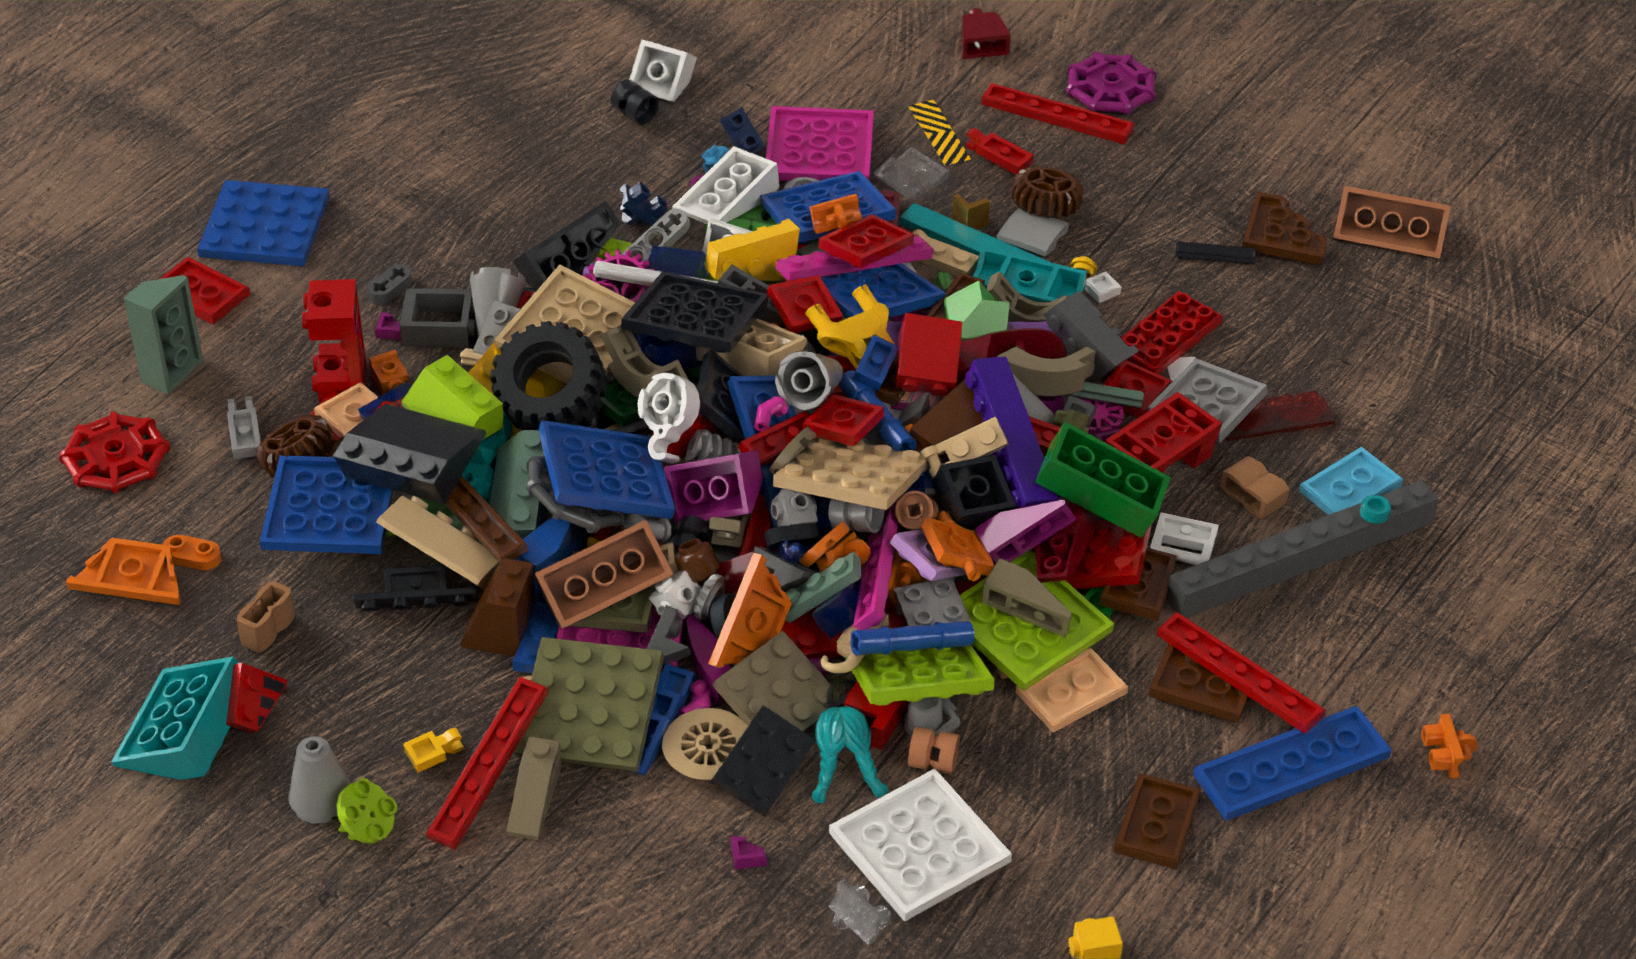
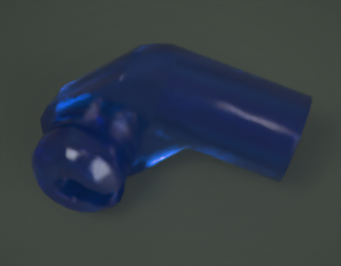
(791, 551)

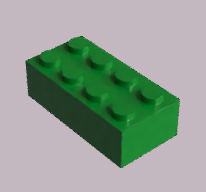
(1103, 479)

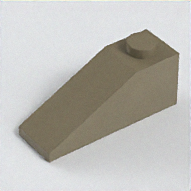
(1025, 597)
(534, 787)

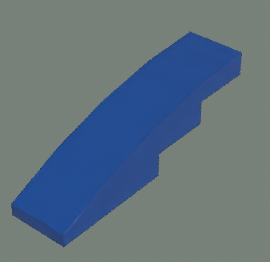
(669, 698)

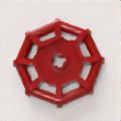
(105, 435)

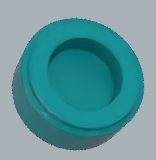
(1375, 509)

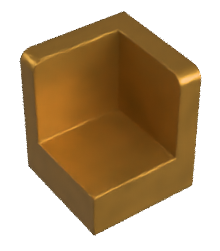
(972, 215)

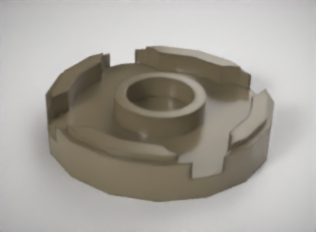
(795, 447)

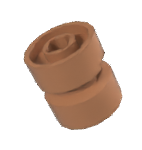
(914, 508)
(923, 746)

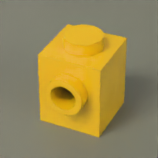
(1096, 939)

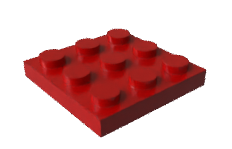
(1111, 558)

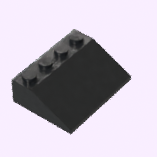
(408, 452)

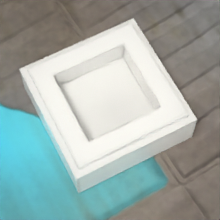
(1102, 287)

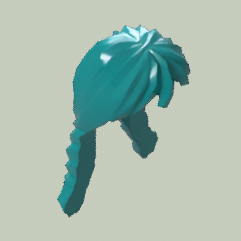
(841, 729)

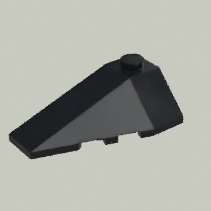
(570, 247)

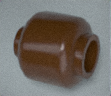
(697, 559)

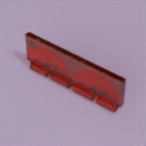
(1284, 416)

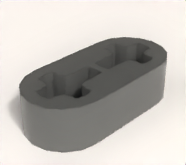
(389, 284)

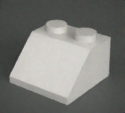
(662, 70)

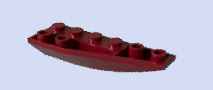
(1063, 551)

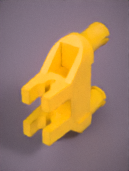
(853, 334)

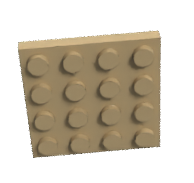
(573, 301)
(852, 473)

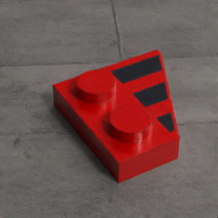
(252, 697)

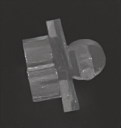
(855, 911)

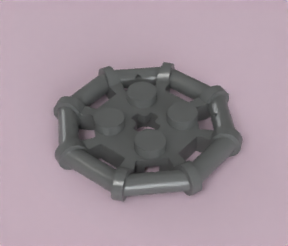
(574, 514)

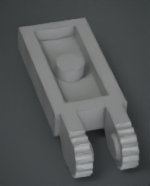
(243, 429)

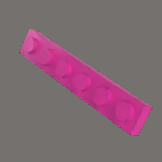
(824, 264)
(876, 573)

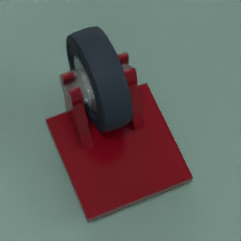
(733, 573)

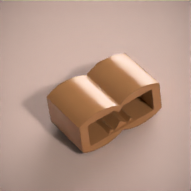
(1254, 487)
(265, 616)

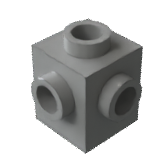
(793, 508)

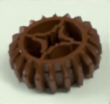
(1047, 191)
(296, 438)

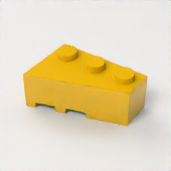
(754, 251)

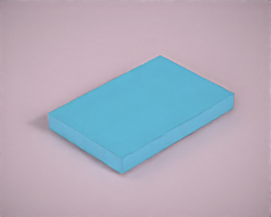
(1350, 482)

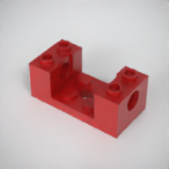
(335, 315)
(1168, 433)

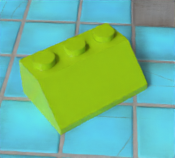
(454, 395)

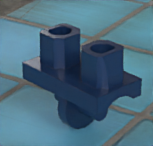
(742, 132)
(637, 207)

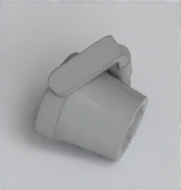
(929, 714)

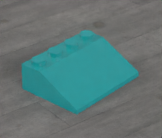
(180, 722)

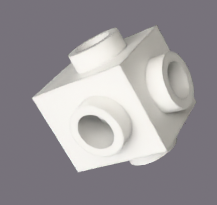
(676, 592)

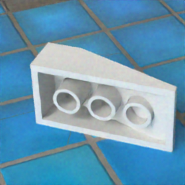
(730, 187)

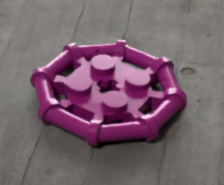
(1111, 83)

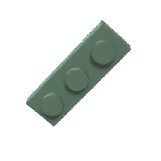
(823, 585)

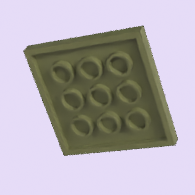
(595, 701)

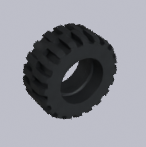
(539, 347)

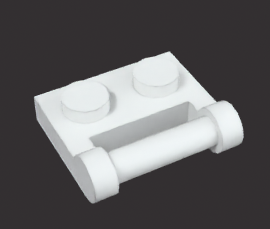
(1186, 534)

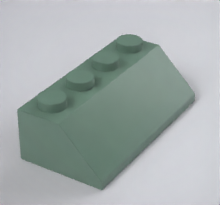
(164, 331)
(509, 492)

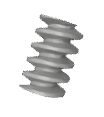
(708, 446)

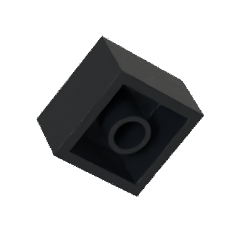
(972, 491)

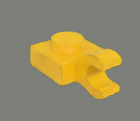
(430, 750)

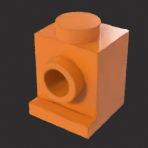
(387, 371)

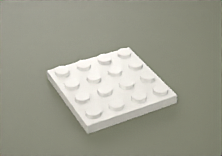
(920, 844)

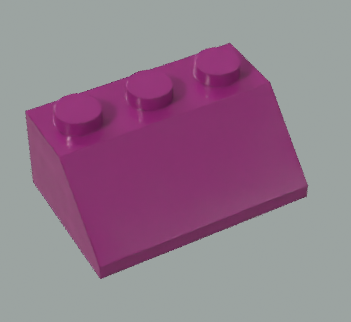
(715, 486)

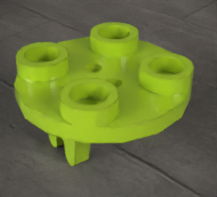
(357, 820)

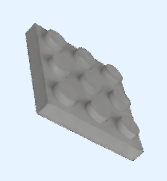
(1216, 391)

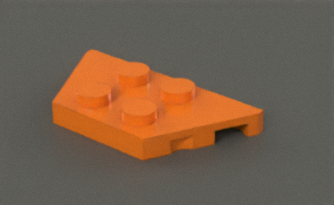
(130, 571)
(754, 615)

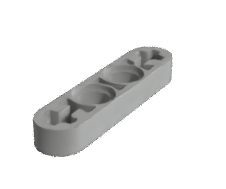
(642, 244)

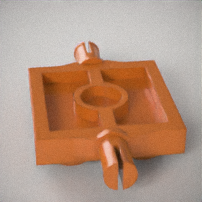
(957, 546)

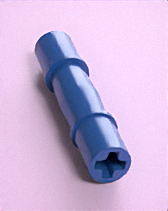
(889, 428)
(912, 638)

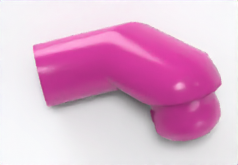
(765, 410)
(700, 697)

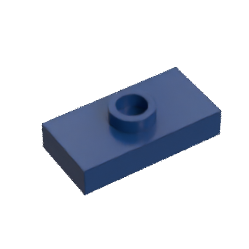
(875, 362)

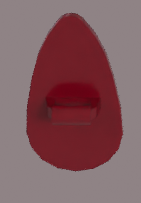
(1031, 340)

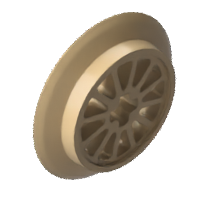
(687, 750)

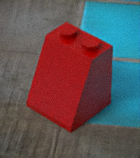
(928, 354)

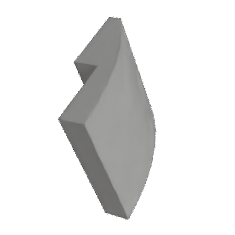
(1032, 232)

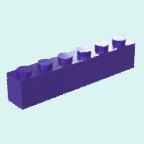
(1021, 460)

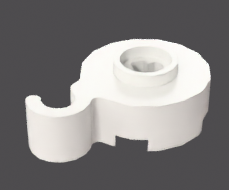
(668, 409)

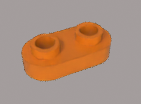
(194, 552)

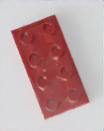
(1170, 331)

